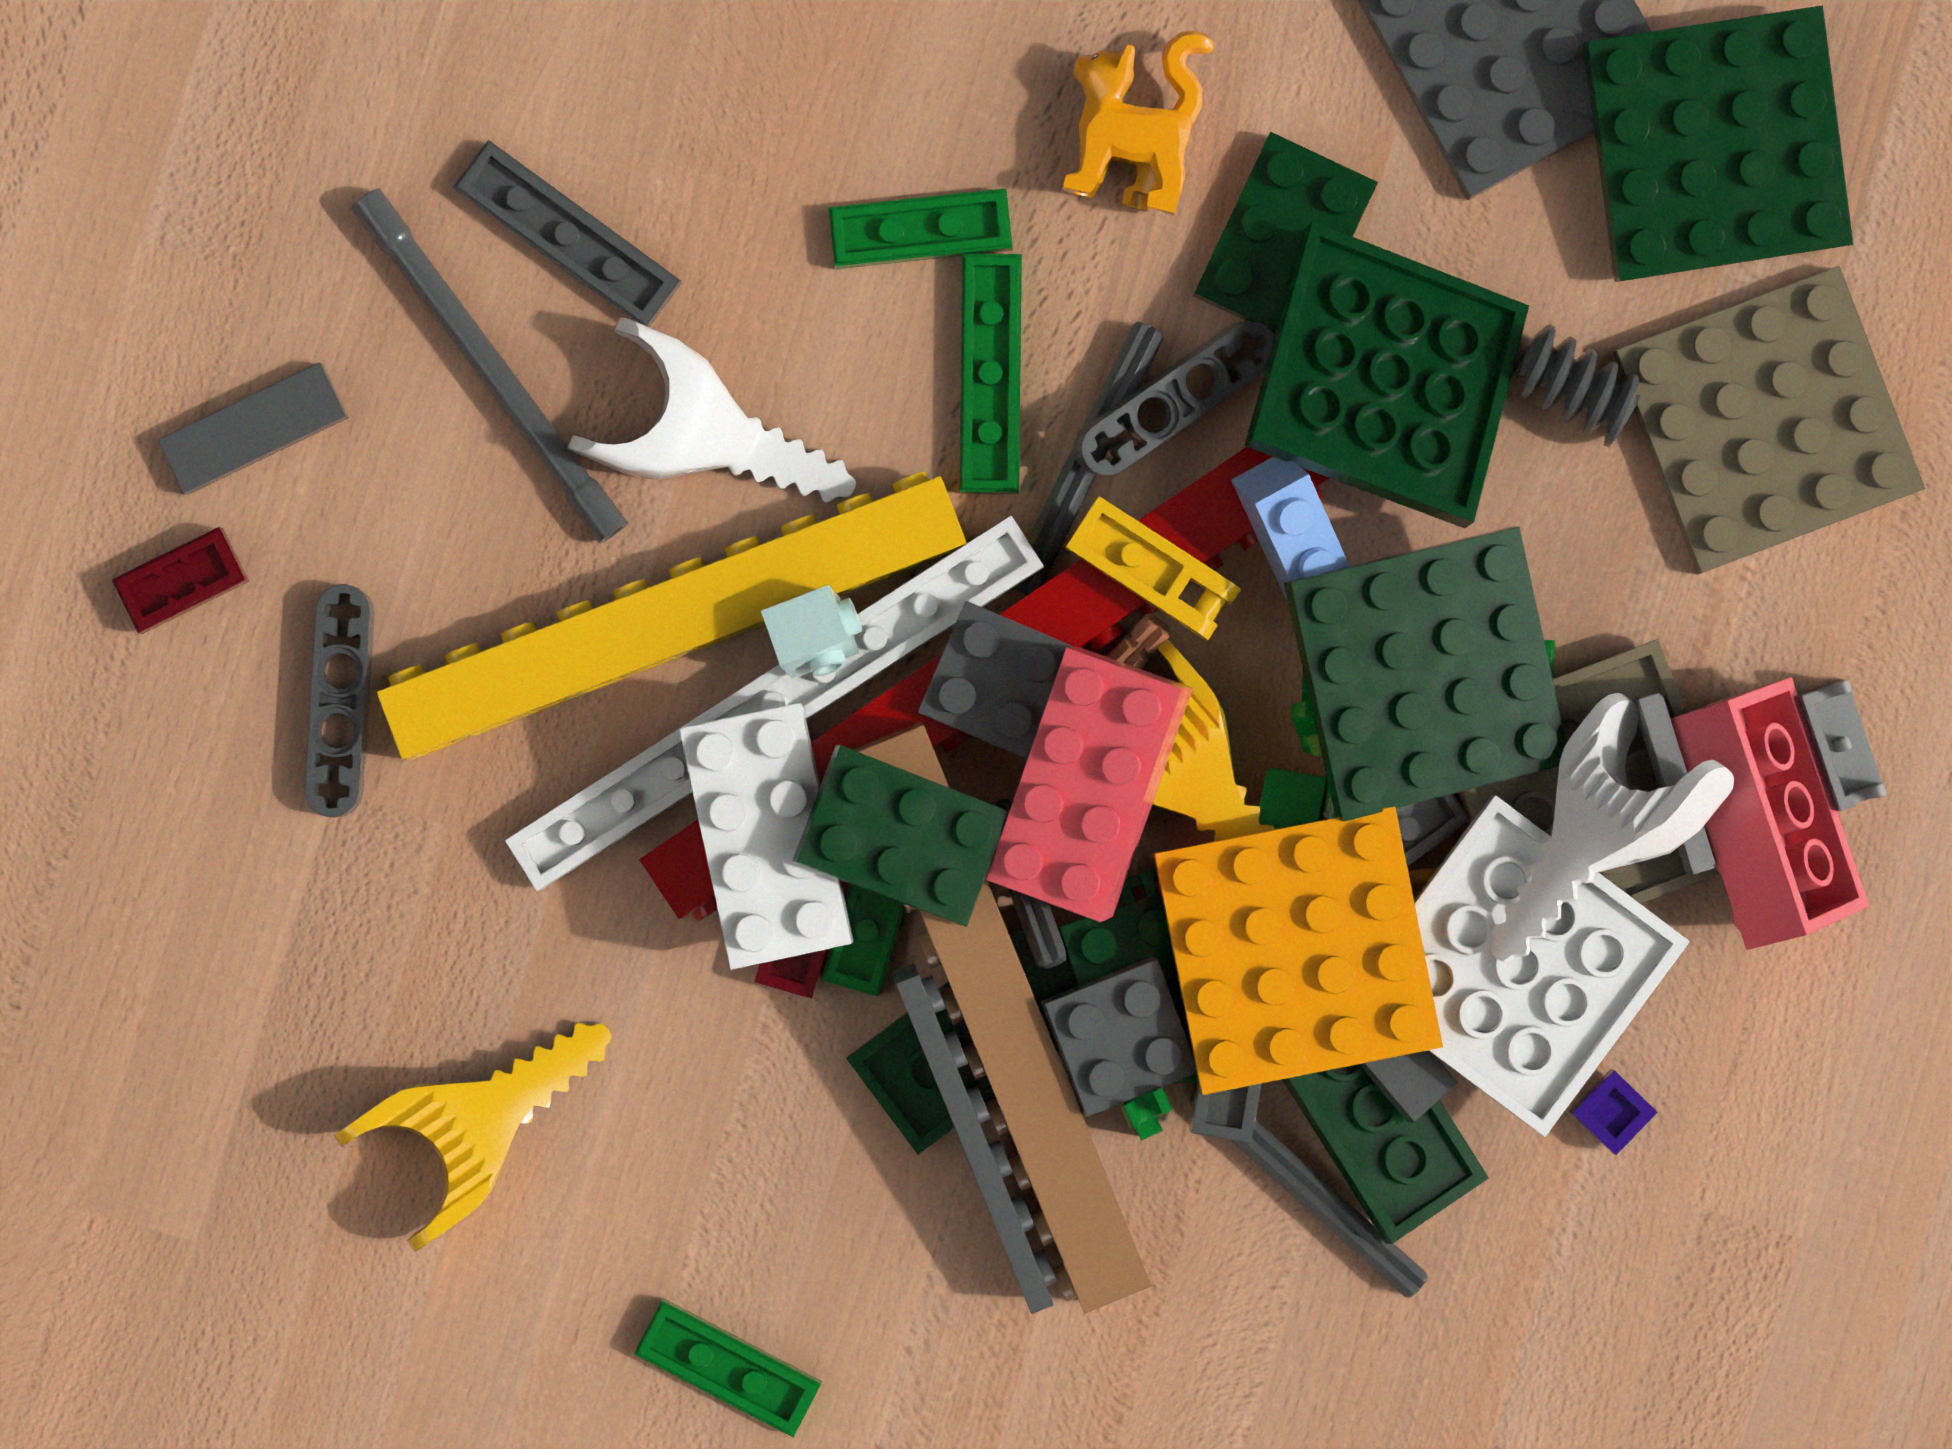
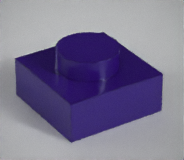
(1613, 1112)

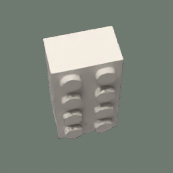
(752, 801)

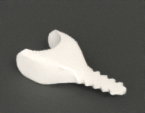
(709, 431)
(1604, 822)

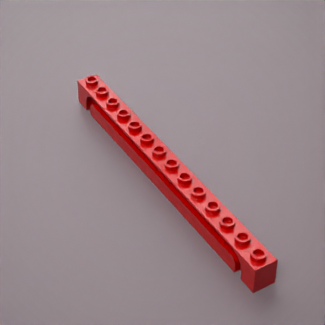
(1071, 607)

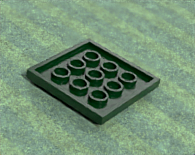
(1718, 143)
(1387, 375)
(1426, 673)

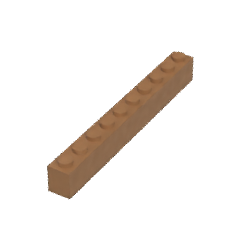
(1027, 1079)

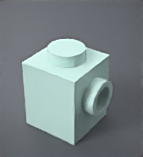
(813, 632)

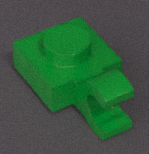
(1143, 1112)

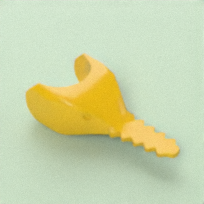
(1199, 767)
(477, 1120)

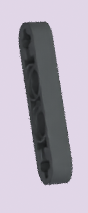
(1178, 402)
(349, 701)

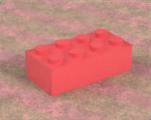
(1089, 783)
(1779, 826)

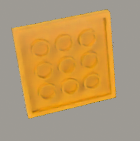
(1298, 951)

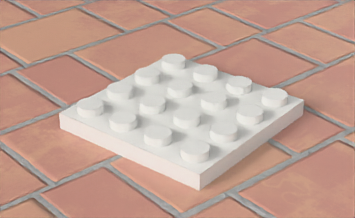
(1547, 1018)

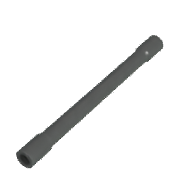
(396, 240)

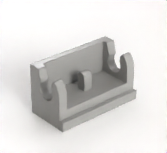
(1842, 744)

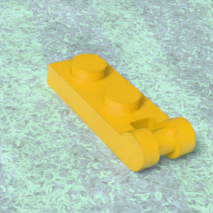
(1150, 566)

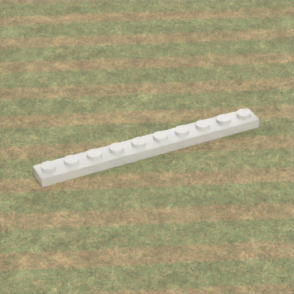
(889, 633)

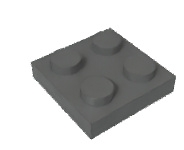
(994, 679)
(1119, 1036)

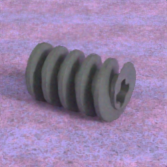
(1577, 383)

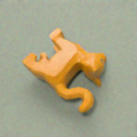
(1134, 134)

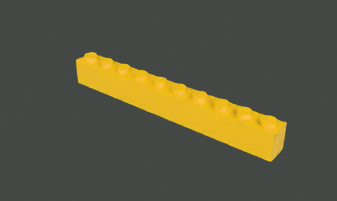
(669, 619)

